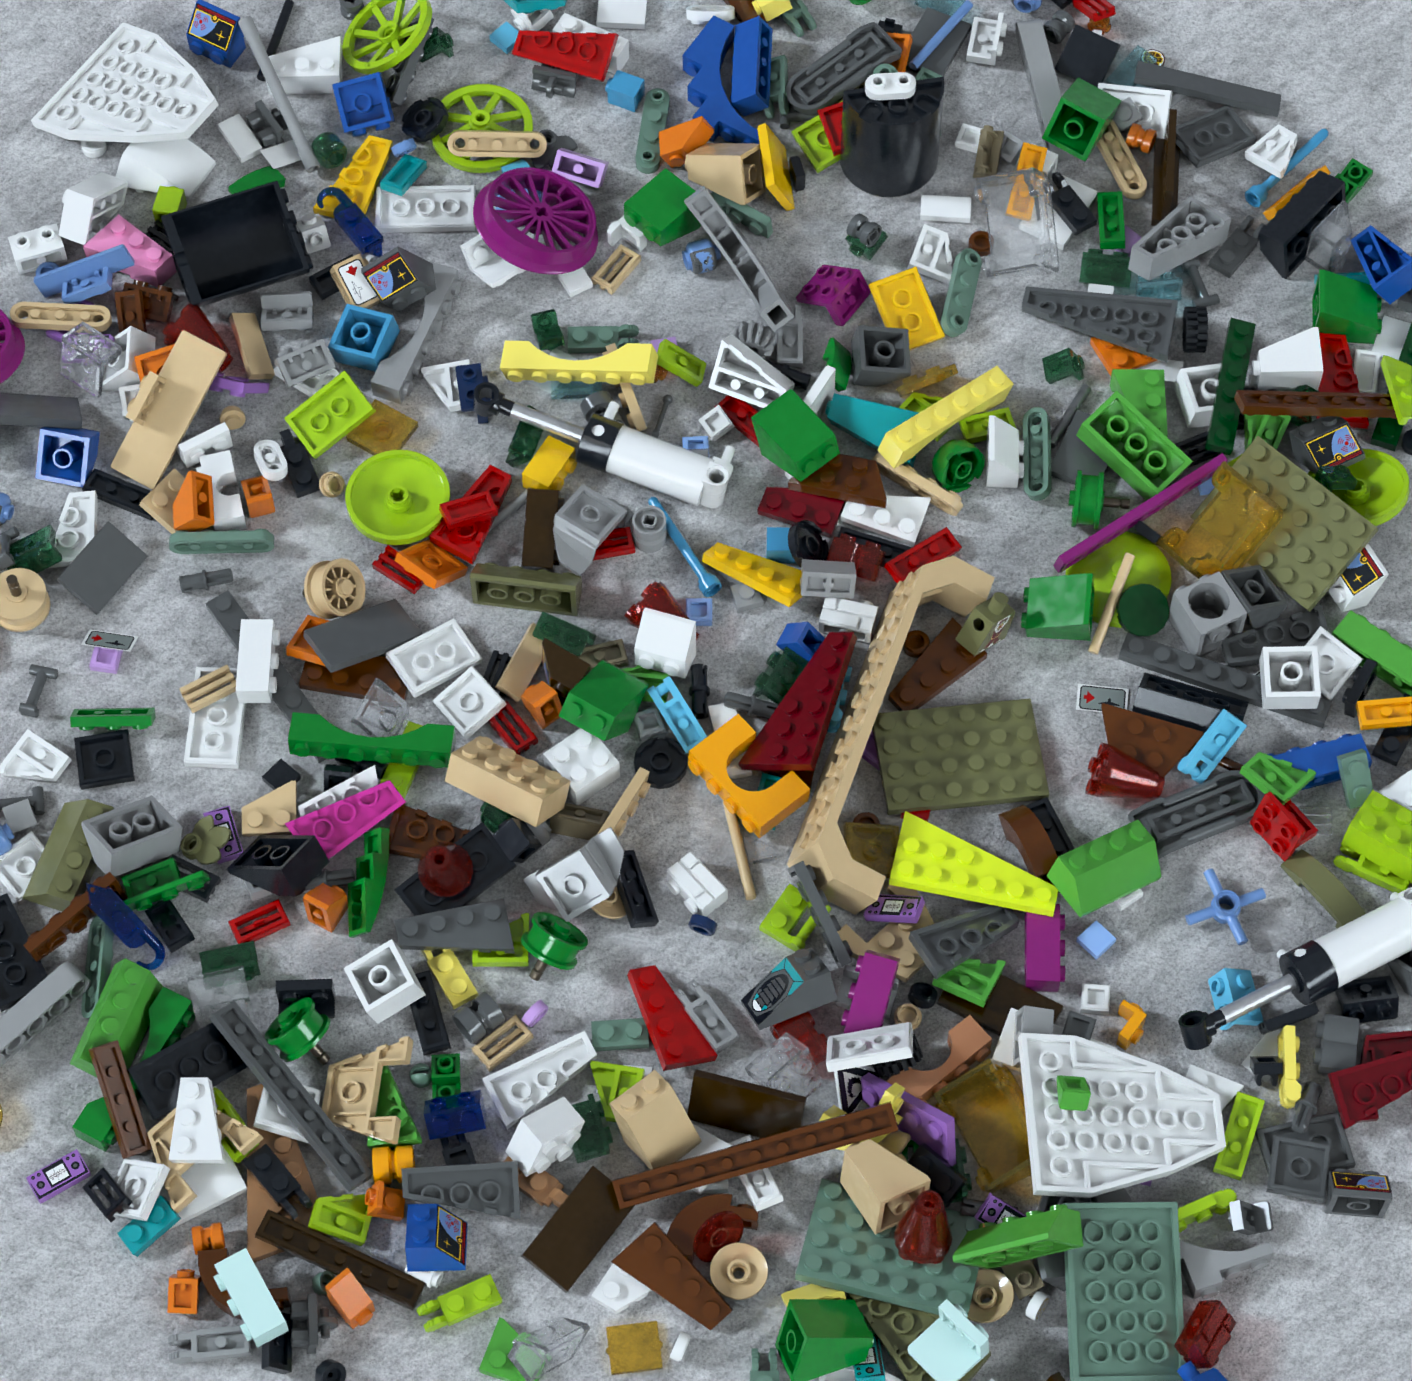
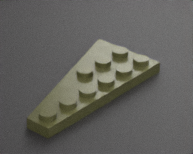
(897, 1329)

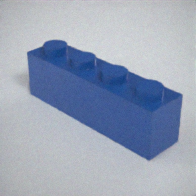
(751, 66)
(1323, 758)

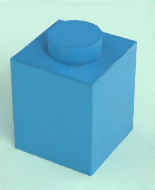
(625, 90)
(778, 546)

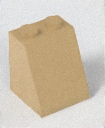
(728, 170)
(654, 1122)
(880, 1183)

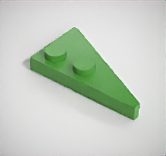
(392, 1104)

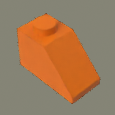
(683, 139)
(194, 503)
(542, 703)
(325, 906)
(350, 1299)

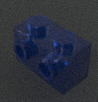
(455, 1114)

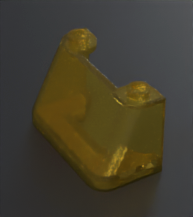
(1226, 529)
(992, 1121)

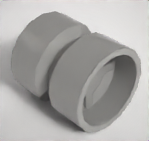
(649, 529)

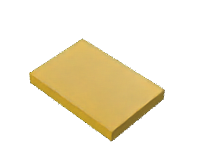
(775, 167)
(906, 305)

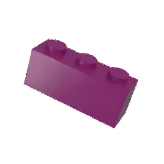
(1043, 951)
(871, 992)

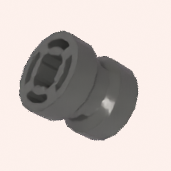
(1060, 24)
(865, 231)

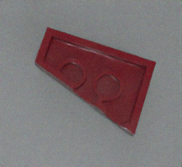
(796, 506)

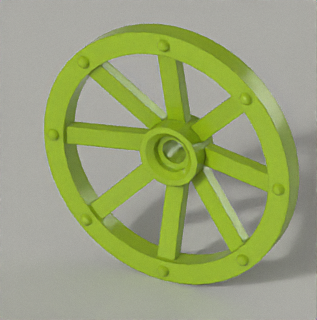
(389, 35)
(481, 120)

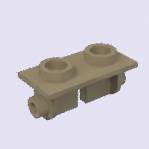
(988, 152)
(1024, 1278)

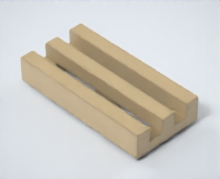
(605, 284)
(207, 685)
(507, 1052)

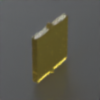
(634, 1348)

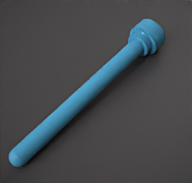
(1258, 193)
(708, 583)

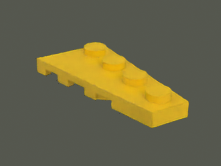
(360, 176)
(759, 573)

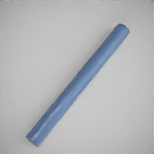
(940, 35)

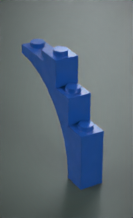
(704, 63)

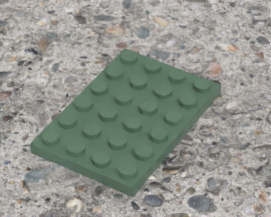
(850, 1258)
(1125, 1293)

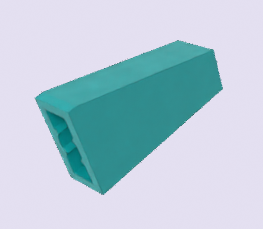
(866, 419)

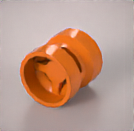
(1140, 138)
(201, 1237)

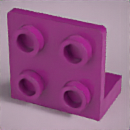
(838, 290)

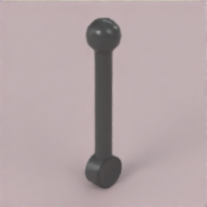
(667, 399)

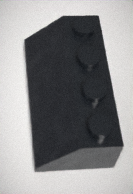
(1288, 234)
(1184, 703)

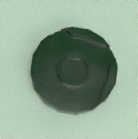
(1142, 610)

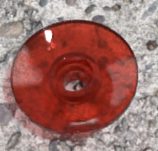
(716, 1233)

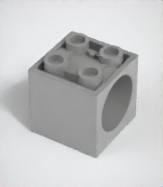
(1202, 634)

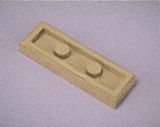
(251, 346)
(521, 666)

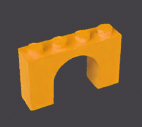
(757, 809)

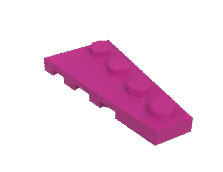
(348, 818)

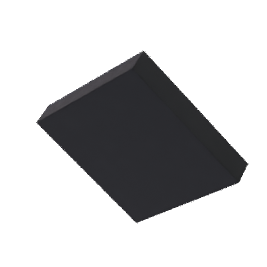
(1087, 56)
(104, 759)

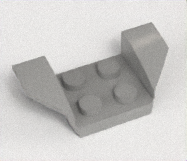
(584, 525)
(581, 877)

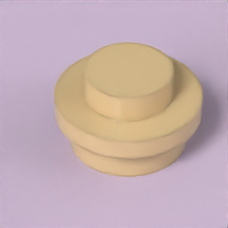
(233, 417)
(331, 484)
(908, 1013)

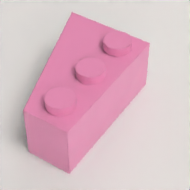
(152, 261)

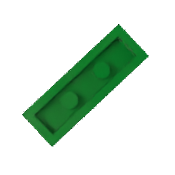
(1111, 220)
(112, 718)

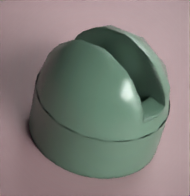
(420, 1079)
(319, 1279)

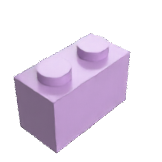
(580, 167)

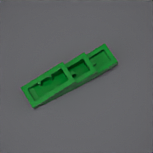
(367, 890)

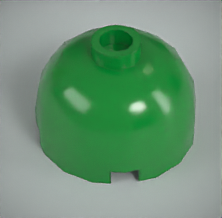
(957, 465)

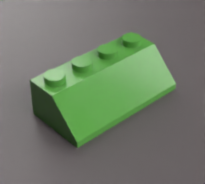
(1133, 447)
(1106, 868)
(119, 1014)
(1021, 1238)

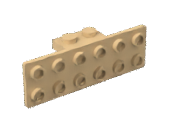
(166, 409)

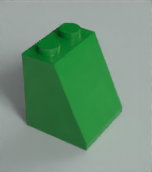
(1081, 119)
(660, 209)
(1346, 308)
(794, 436)
(1059, 607)
(604, 701)
(822, 1337)

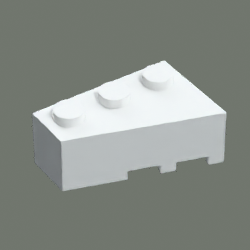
(89, 205)

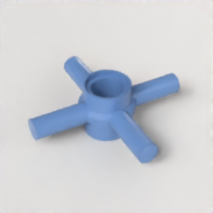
(1225, 897)

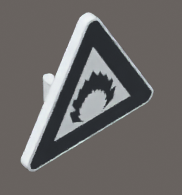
(849, 1087)

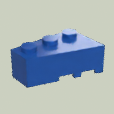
(1384, 264)

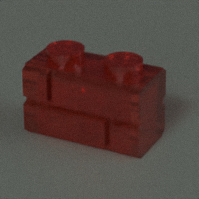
(1205, 1334)

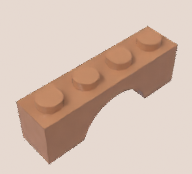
(967, 1044)

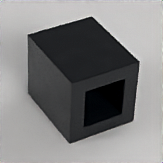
(516, 840)

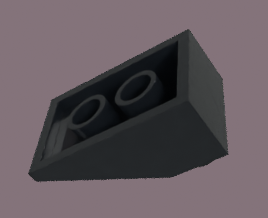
(281, 863)

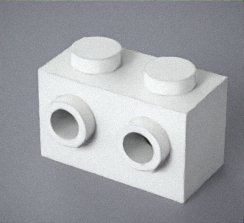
(37, 247)

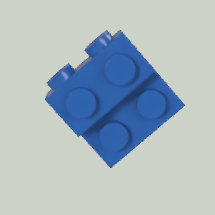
(363, 104)

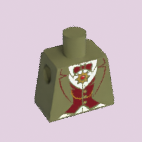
(993, 617)

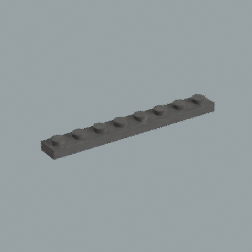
(1209, 675)
(288, 695)
(291, 1096)

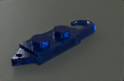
(354, 222)
(124, 922)

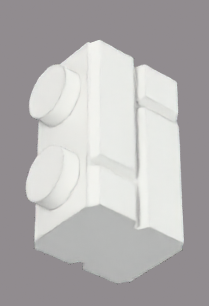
(849, 616)
(696, 885)

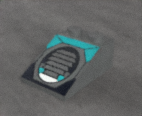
(790, 989)

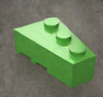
(1144, 391)

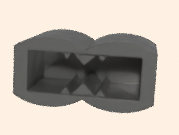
(1337, 1043)

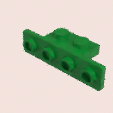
(158, 883)

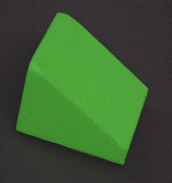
(1073, 1093)

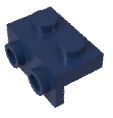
(467, 379)

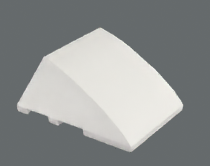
(165, 164)

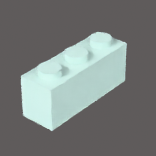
(250, 1298)

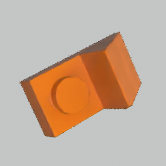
(258, 496)

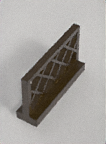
(1165, 172)

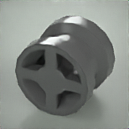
(350, 10)

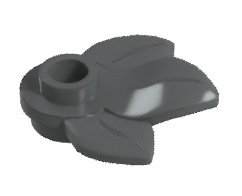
(555, 143)

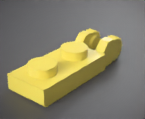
(451, 977)
(1288, 1087)

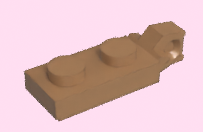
(541, 1188)

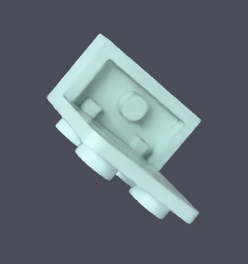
(950, 1344)

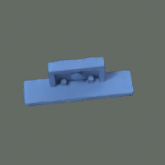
(86, 276)

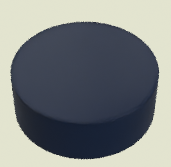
(702, 925)

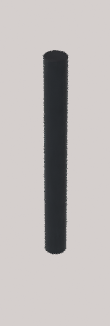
(278, 32)

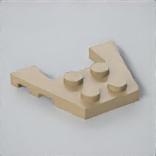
(892, 939)
(354, 1091)
(160, 1139)

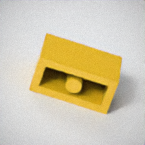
(550, 465)

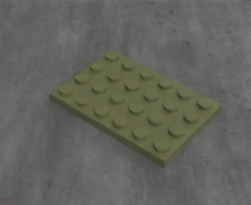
(1317, 529)
(959, 756)

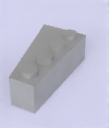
(1179, 238)

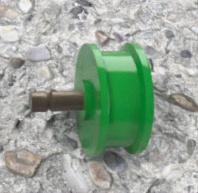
(1089, 500)
(553, 943)
(299, 1031)

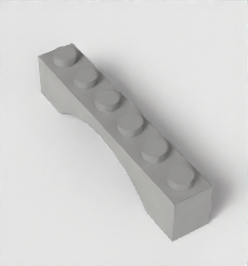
(396, 373)

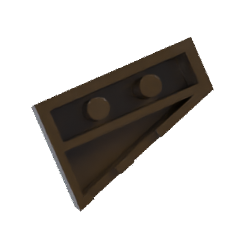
(538, 539)

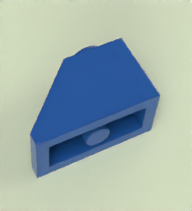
(801, 639)

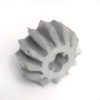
(756, 337)

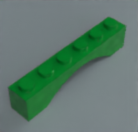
(425, 746)
(168, 1019)

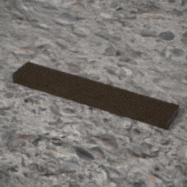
(337, 1257)

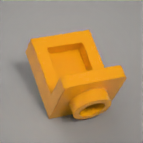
(1133, 1029)

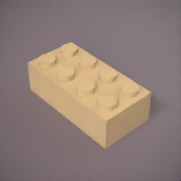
(507, 780)

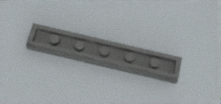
(1207, 88)

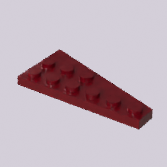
(800, 722)

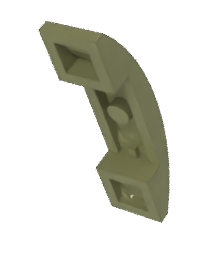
(1323, 886)

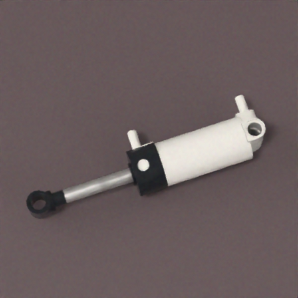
(625, 451)
(1318, 966)

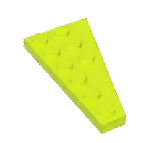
(948, 866)

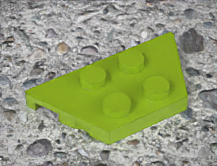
(1399, 383)

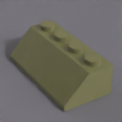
(526, 589)
(66, 858)

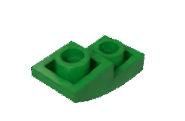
(1355, 177)
(257, 178)
(839, 358)
(445, 1075)

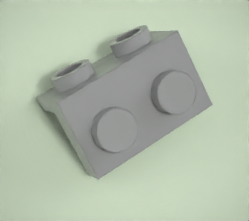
(287, 311)

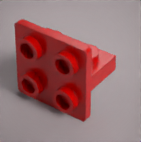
(1282, 825)

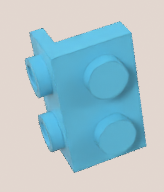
(1229, 986)

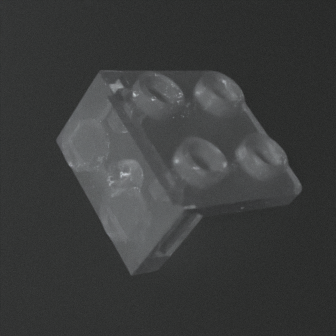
(786, 1067)

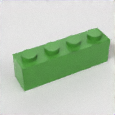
(1376, 644)

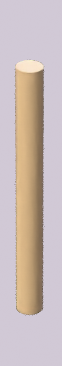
(1111, 603)
(740, 854)

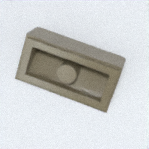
(578, 821)

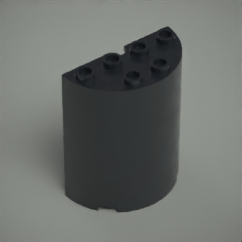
(892, 144)
(236, 244)

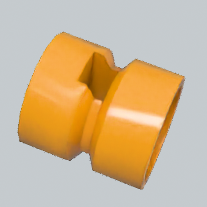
(388, 1163)

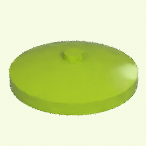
(1380, 488)
(397, 497)
(1147, 568)

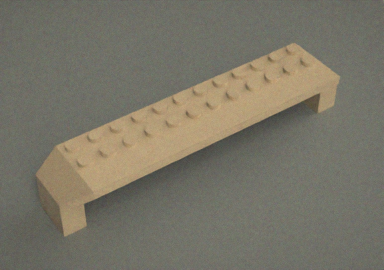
(820, 841)

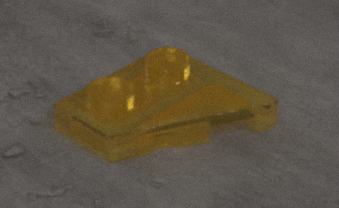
(932, 377)

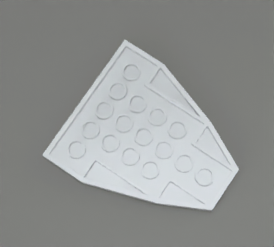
(129, 93)
(1136, 1124)

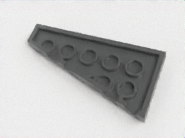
(1123, 320)

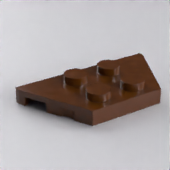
(845, 479)
(1148, 739)

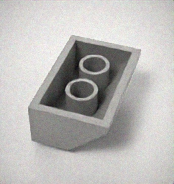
(132, 836)

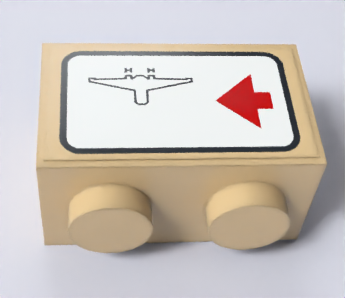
(353, 284)

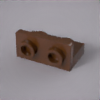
(157, 302)

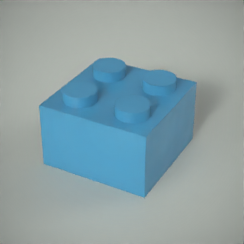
(363, 337)

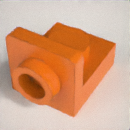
(385, 1202)
(184, 1292)

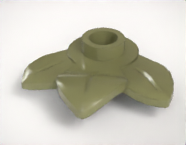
(205, 841)

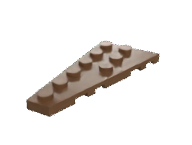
(257, 1198)

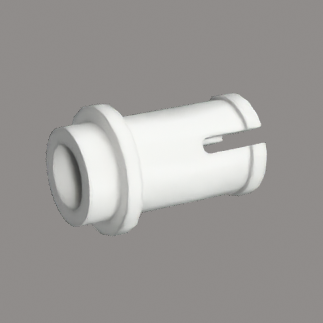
(432, 1278)

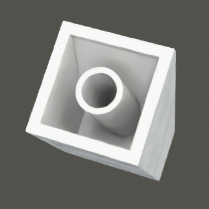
(1289, 363)

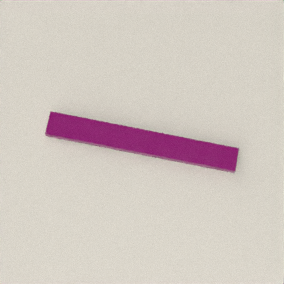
(1140, 513)

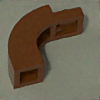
(1030, 839)
(690, 1219)
(207, 1270)

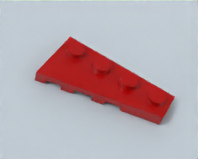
(669, 1026)

